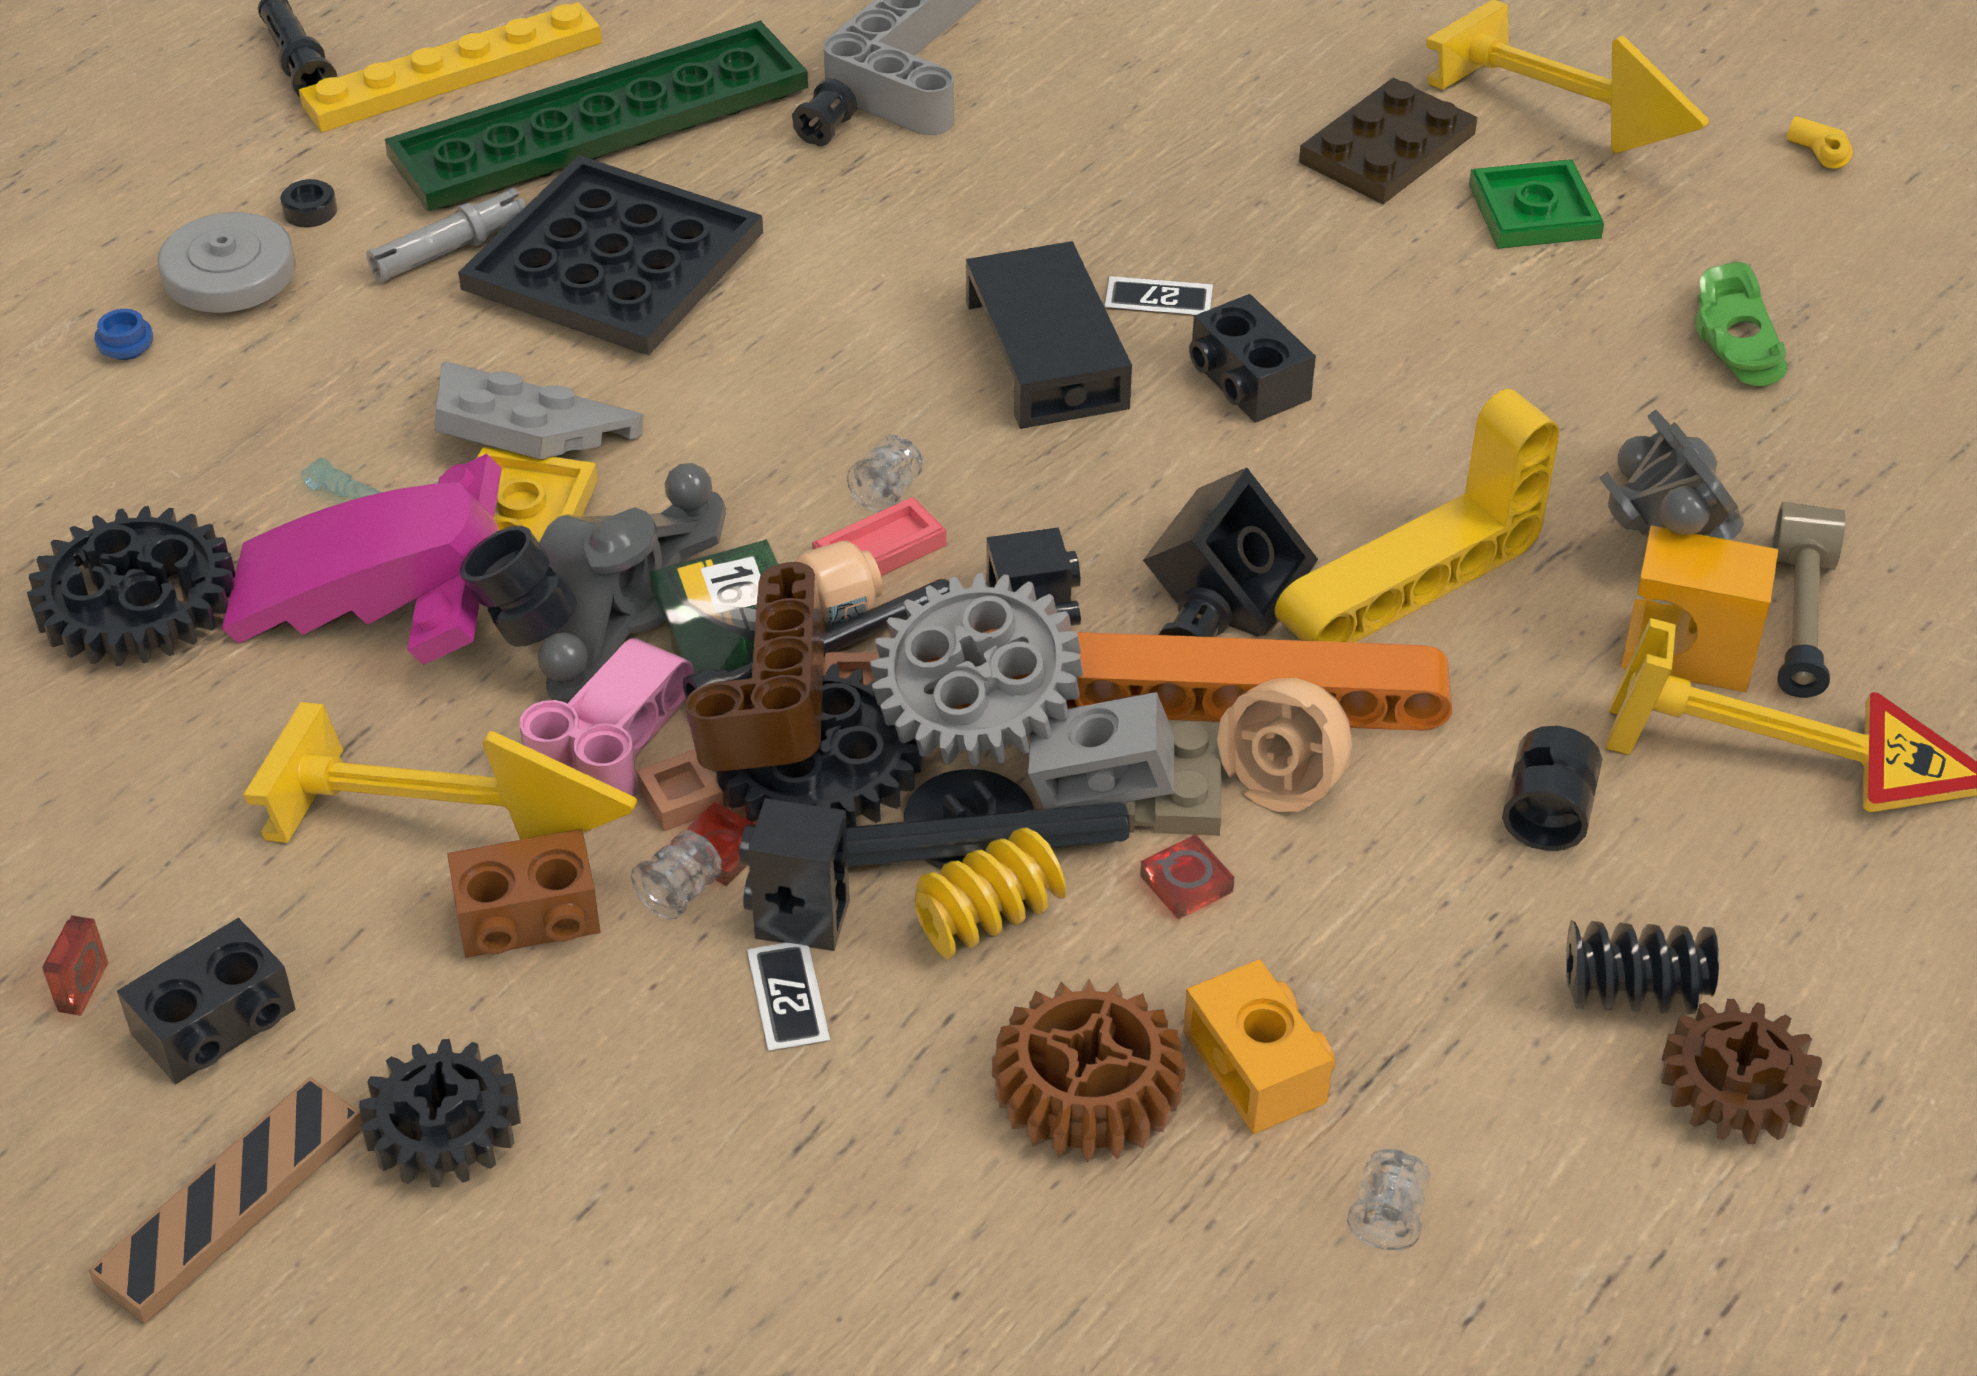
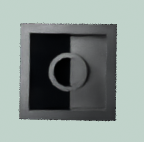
(1234, 544)

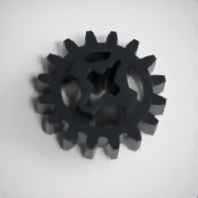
(440, 1112)

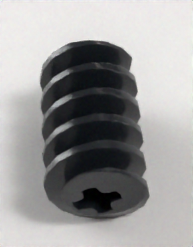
(1642, 964)

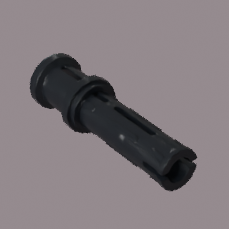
(299, 54)

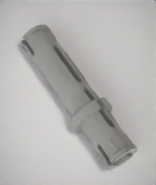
(465, 227)

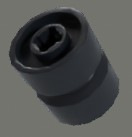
(518, 586)
(1552, 788)

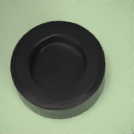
(308, 203)

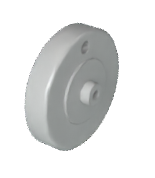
(226, 262)

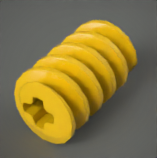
(986, 886)

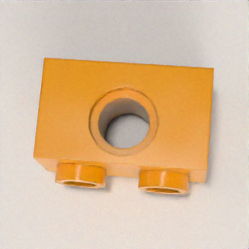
(1258, 1045)

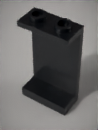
(1051, 333)

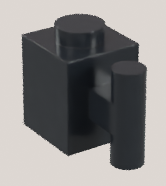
(1036, 558)

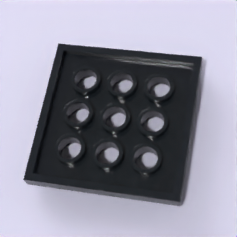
(567, 263)

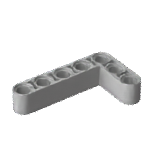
(879, 62)

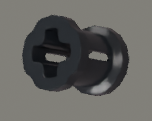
(819, 106)
(1213, 622)

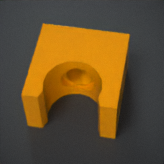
(1719, 599)

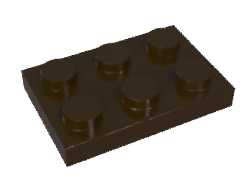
(1388, 140)

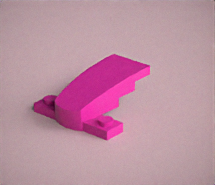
(372, 561)

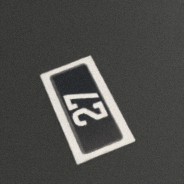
(1158, 295)
(788, 995)

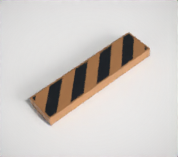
(226, 1199)

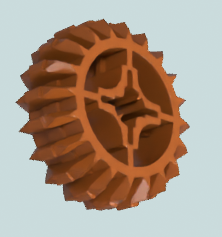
(1088, 1069)

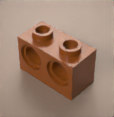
(523, 893)

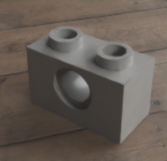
(1105, 754)

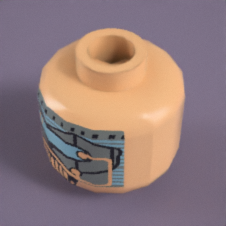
(845, 580)

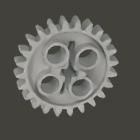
(977, 669)

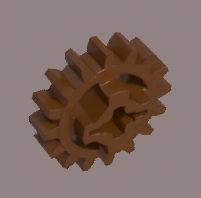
(1777, 1077)

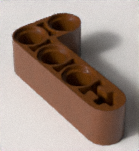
(780, 708)

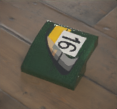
(713, 605)

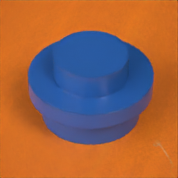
(123, 334)

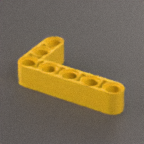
(1445, 546)

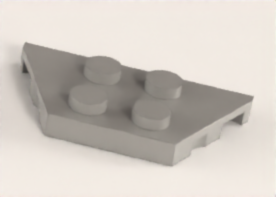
(523, 416)

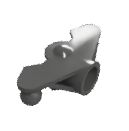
(1671, 485)
(608, 572)

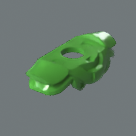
(1733, 296)

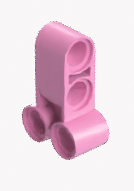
(611, 714)

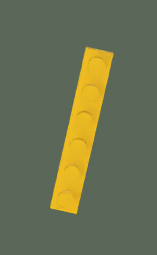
(449, 66)

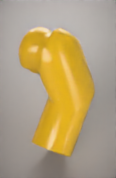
(1827, 142)

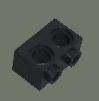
(1252, 358)
(207, 1000)

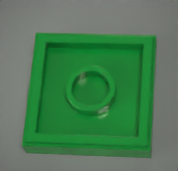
(1535, 203)

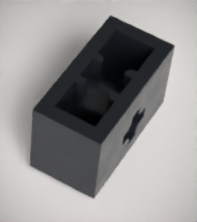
(797, 873)

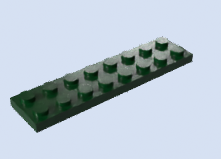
(594, 115)

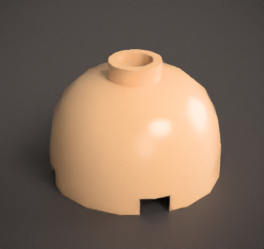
(1285, 743)

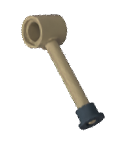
(1808, 540)

